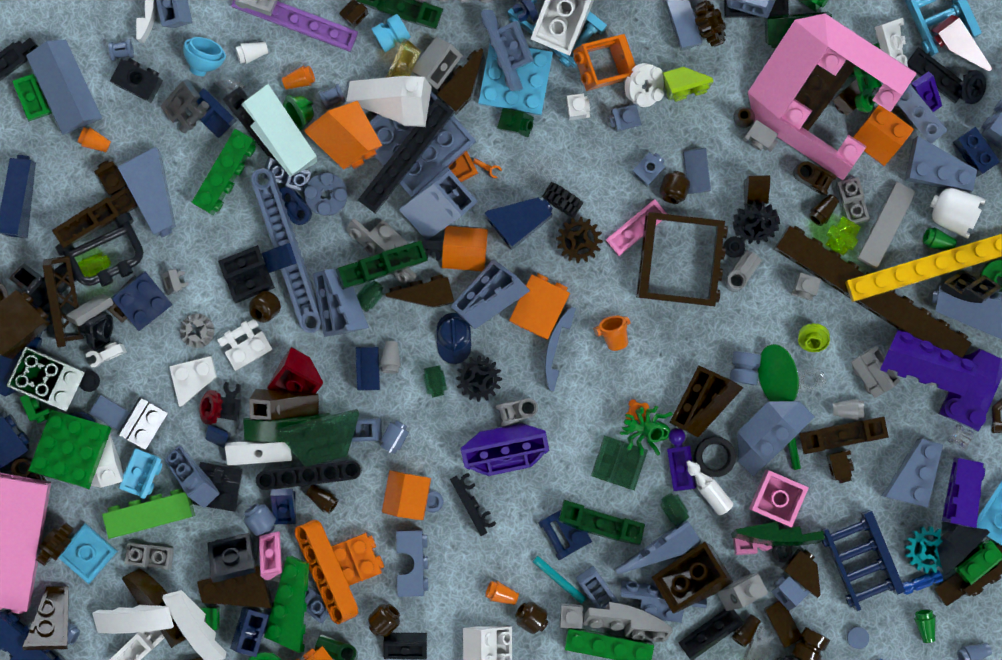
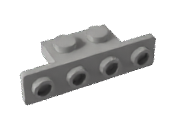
(379, 240)

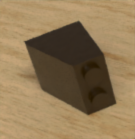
(19, 323)

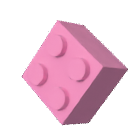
(778, 498)

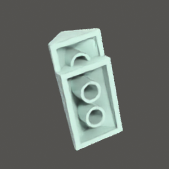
(279, 131)

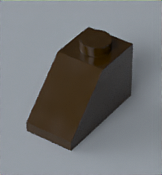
(756, 189)
(804, 571)

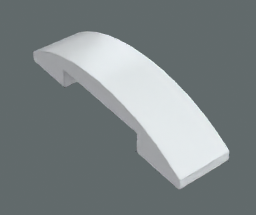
(145, 25)

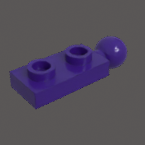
(677, 460)

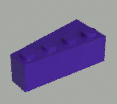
(929, 364)

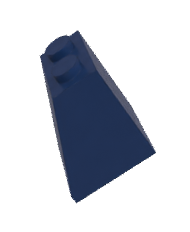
(519, 220)

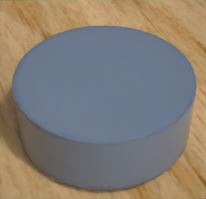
(434, 502)
(858, 637)

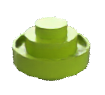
(814, 337)

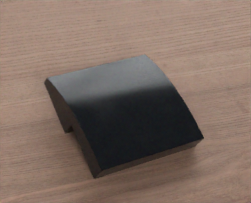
(246, 274)
(969, 288)

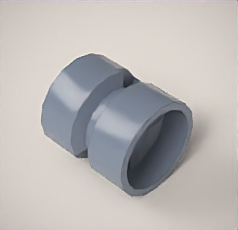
(745, 368)

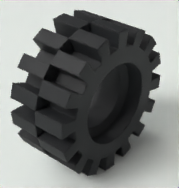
(562, 199)

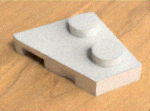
(192, 377)

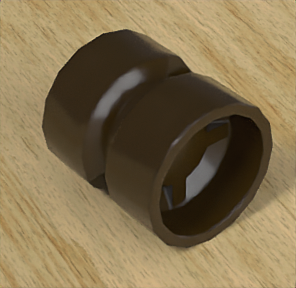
(811, 645)

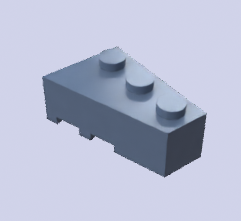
(489, 294)

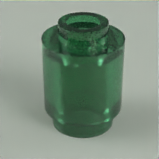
(370, 295)
(434, 381)
(674, 508)

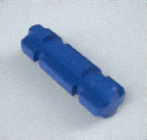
(922, 582)

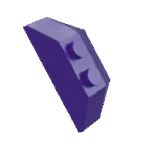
(505, 449)

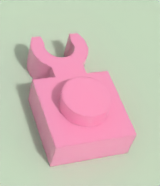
(747, 548)

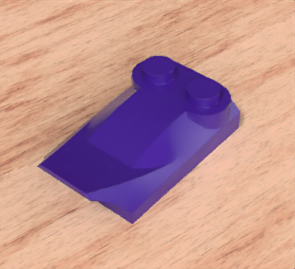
(973, 407)

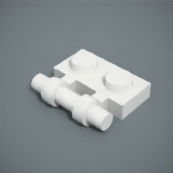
(250, 349)

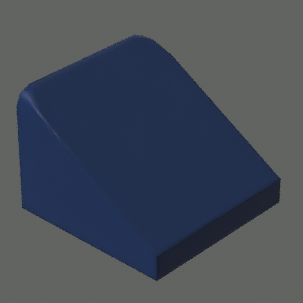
(217, 435)

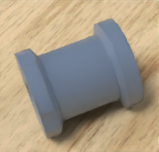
(120, 50)
(332, 96)

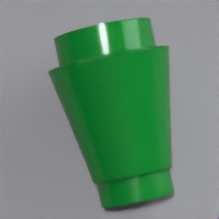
(937, 239)
(926, 625)

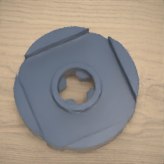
(324, 206)

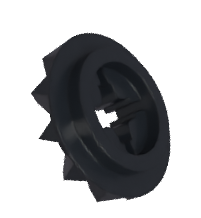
(978, 80)

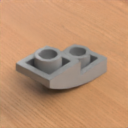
(853, 201)
(149, 555)

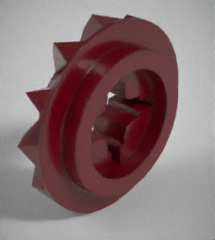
(210, 407)

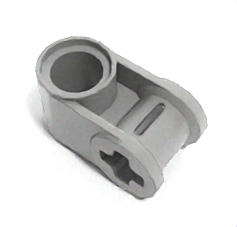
(515, 411)

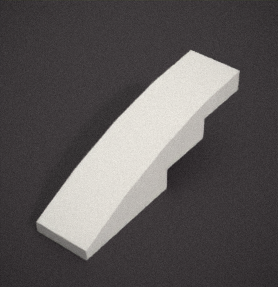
(133, 620)
(192, 625)
(139, 646)

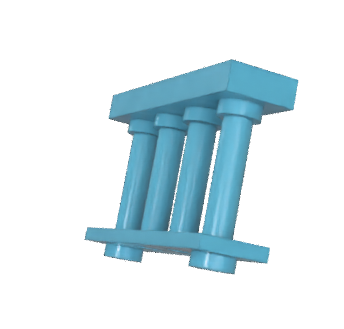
(959, 8)
(593, 26)

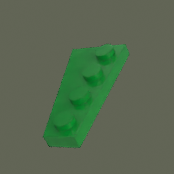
(287, 614)

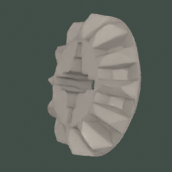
(206, 333)

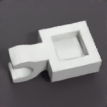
(111, 351)

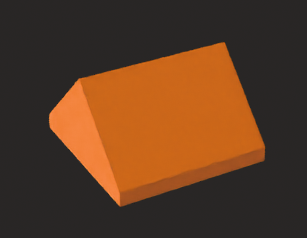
(464, 248)
(406, 495)

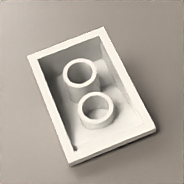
(561, 23)

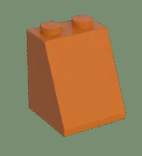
(345, 135)

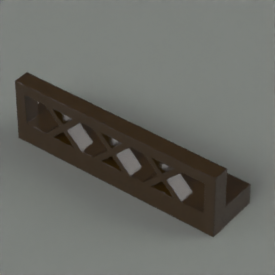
(54, 300)

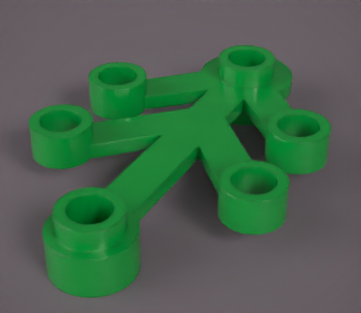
(864, 99)

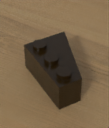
(240, 591)

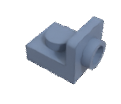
(624, 118)

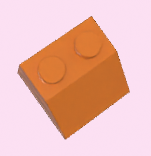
(883, 134)

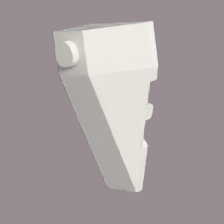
(396, 98)

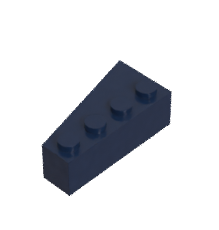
(12, 638)

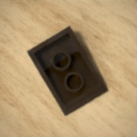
(692, 578)

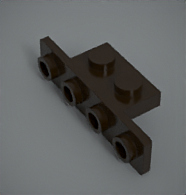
(955, 586)

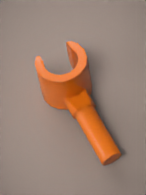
(488, 168)

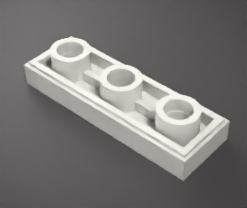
(245, 452)

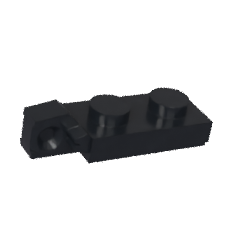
(15, 56)

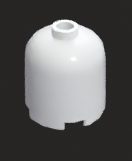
(956, 210)

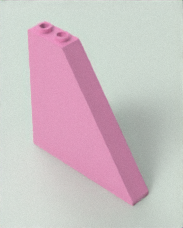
(21, 532)

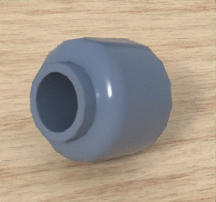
(259, 519)

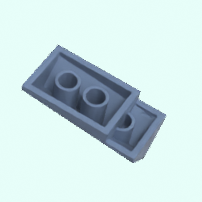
(63, 86)

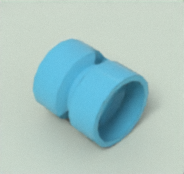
(390, 33)

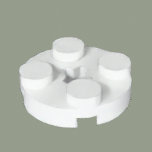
(653, 90)

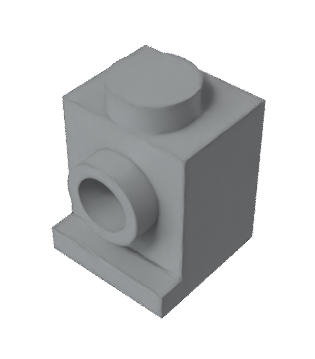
(761, 137)
(805, 286)

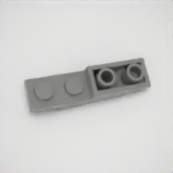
(635, 622)

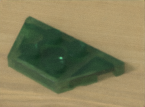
(321, 438)

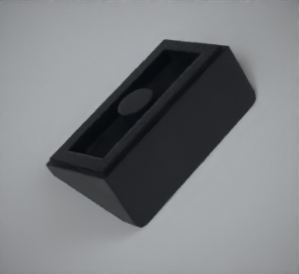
(405, 646)

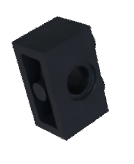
(124, 76)

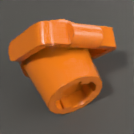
(614, 331)

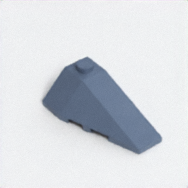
(669, 545)

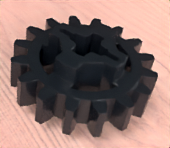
(756, 222)
(475, 369)

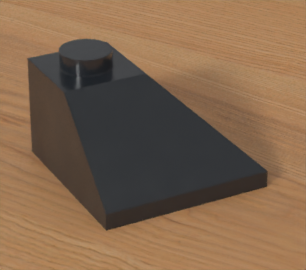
(958, 545)

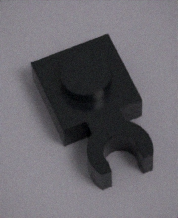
(230, 404)

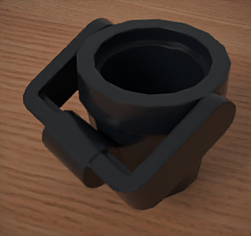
(99, 328)

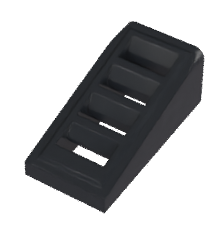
(26, 279)

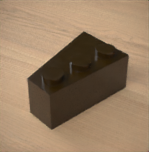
(704, 401)

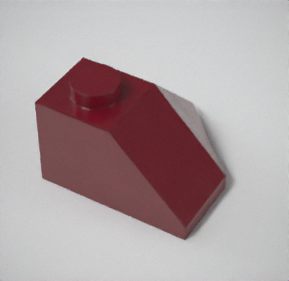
(296, 374)

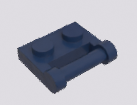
(575, 537)

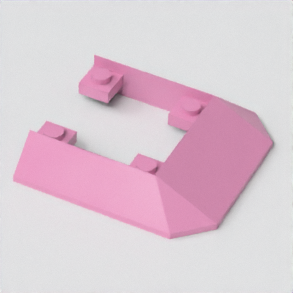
(828, 44)

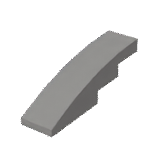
(886, 225)

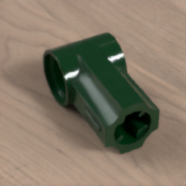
(335, 648)

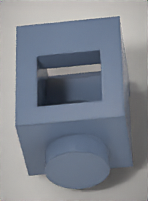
(643, 174)
(789, 592)

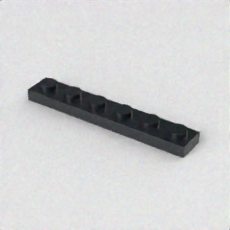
(405, 157)

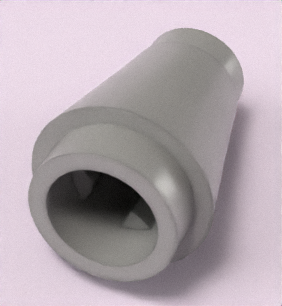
(390, 358)
(849, 409)

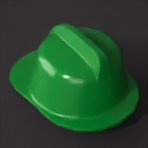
(299, 110)

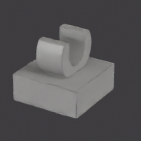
(171, 281)

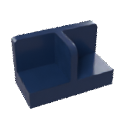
(217, 118)

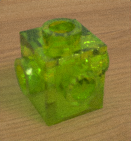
(842, 236)

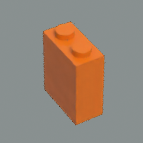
(540, 307)

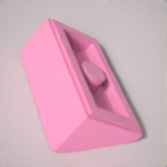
(270, 555)

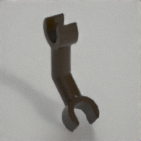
(996, 417)

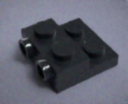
(231, 557)

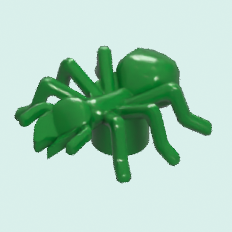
(651, 429)

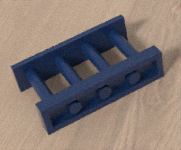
(884, 562)

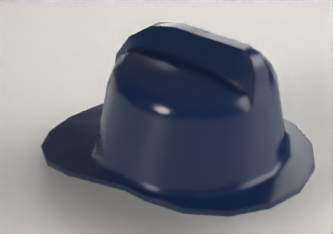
(453, 338)

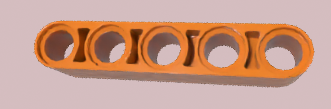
(326, 571)

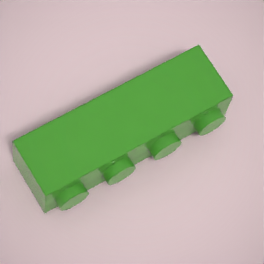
(149, 514)

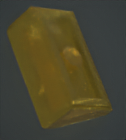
(404, 60)

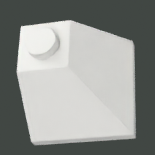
(109, 468)

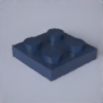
(141, 301)

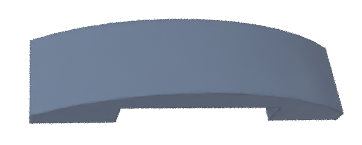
(552, 374)

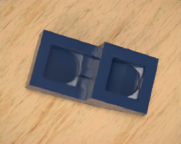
(279, 257)

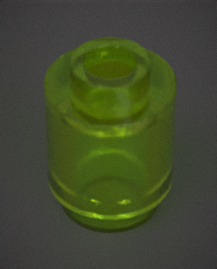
(94, 263)

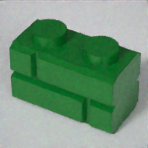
(979, 562)

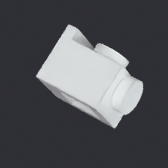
(578, 106)

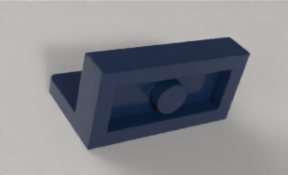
(367, 368)

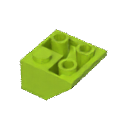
(684, 81)

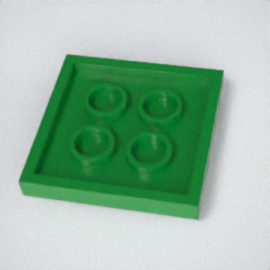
(70, 449)

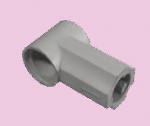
(743, 270)

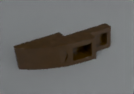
(149, 592)

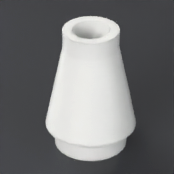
(250, 51)

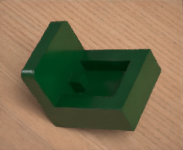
(515, 122)

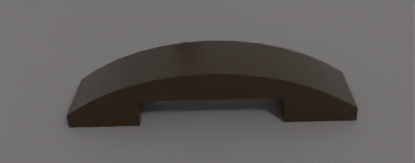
(843, 435)

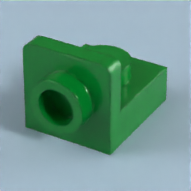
(32, 408)

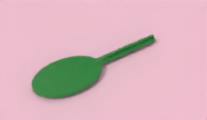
(780, 383)

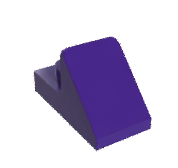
(927, 89)

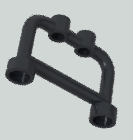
(123, 268)

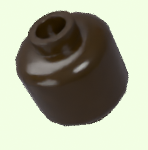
(674, 187)
(264, 306)
(531, 617)
(384, 620)

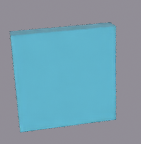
(87, 553)

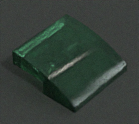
(618, 464)

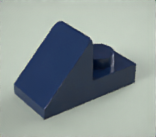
(284, 505)

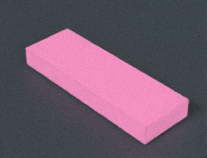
(633, 229)

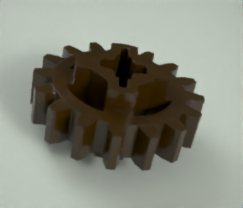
(710, 23)
(569, 235)
(55, 544)

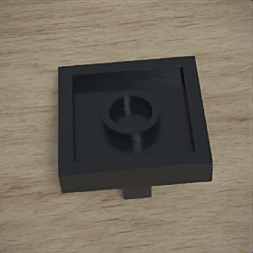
(227, 482)

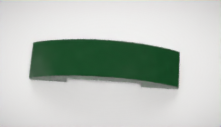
(408, 10)
(601, 524)

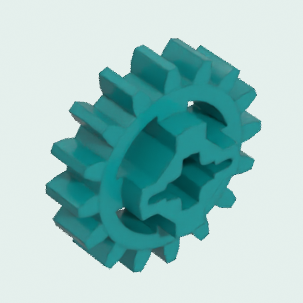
(920, 555)

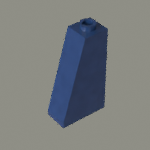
(17, 197)

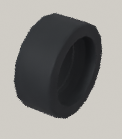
(731, 460)

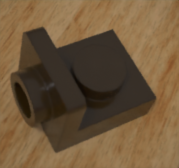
(354, 13)
(110, 177)

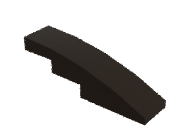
(94, 218)

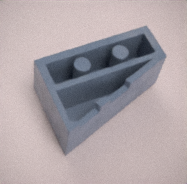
(938, 168)
(337, 307)
(916, 475)

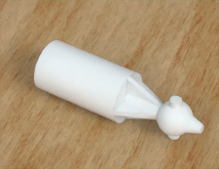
(710, 490)

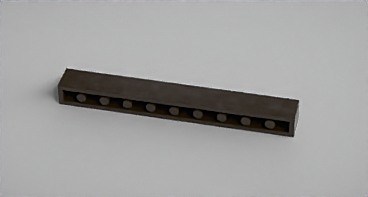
(888, 306)

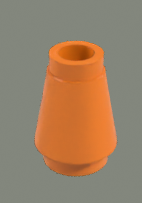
(299, 78)
(92, 139)
(500, 593)

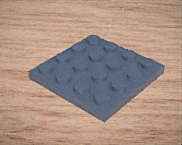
(441, 153)

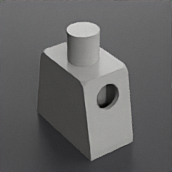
(745, 590)

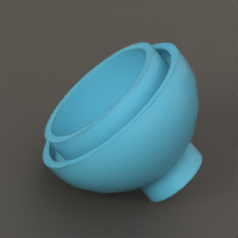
(203, 55)

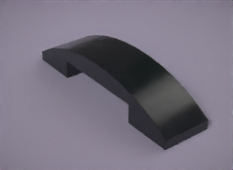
(234, 102)

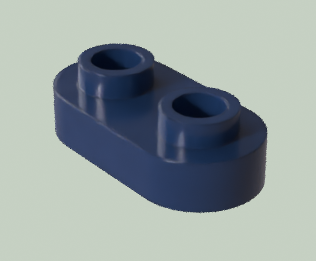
(295, 205)

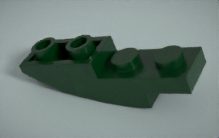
(266, 429)

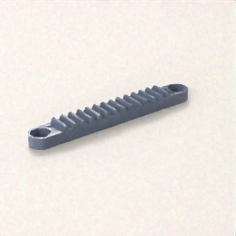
(282, 233)

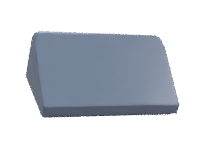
(697, 170)

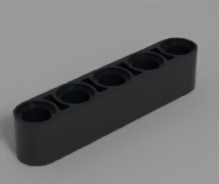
(298, 475)

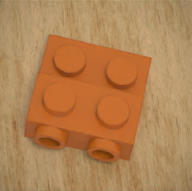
(358, 558)

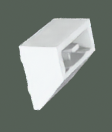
(487, 643)

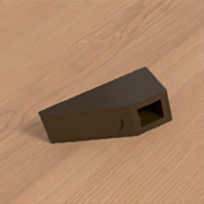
(460, 88)
(428, 294)
(282, 404)

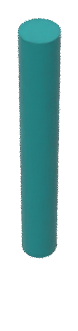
(559, 579)

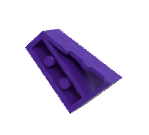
(964, 492)

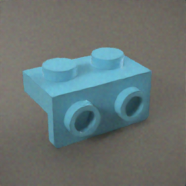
(140, 473)

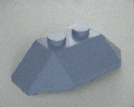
(770, 432)

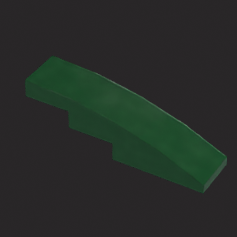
(381, 264)
(771, 535)

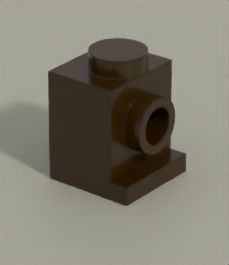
(840, 466)

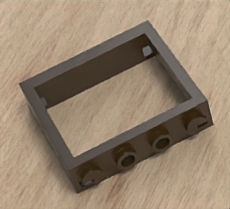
(646, 258)

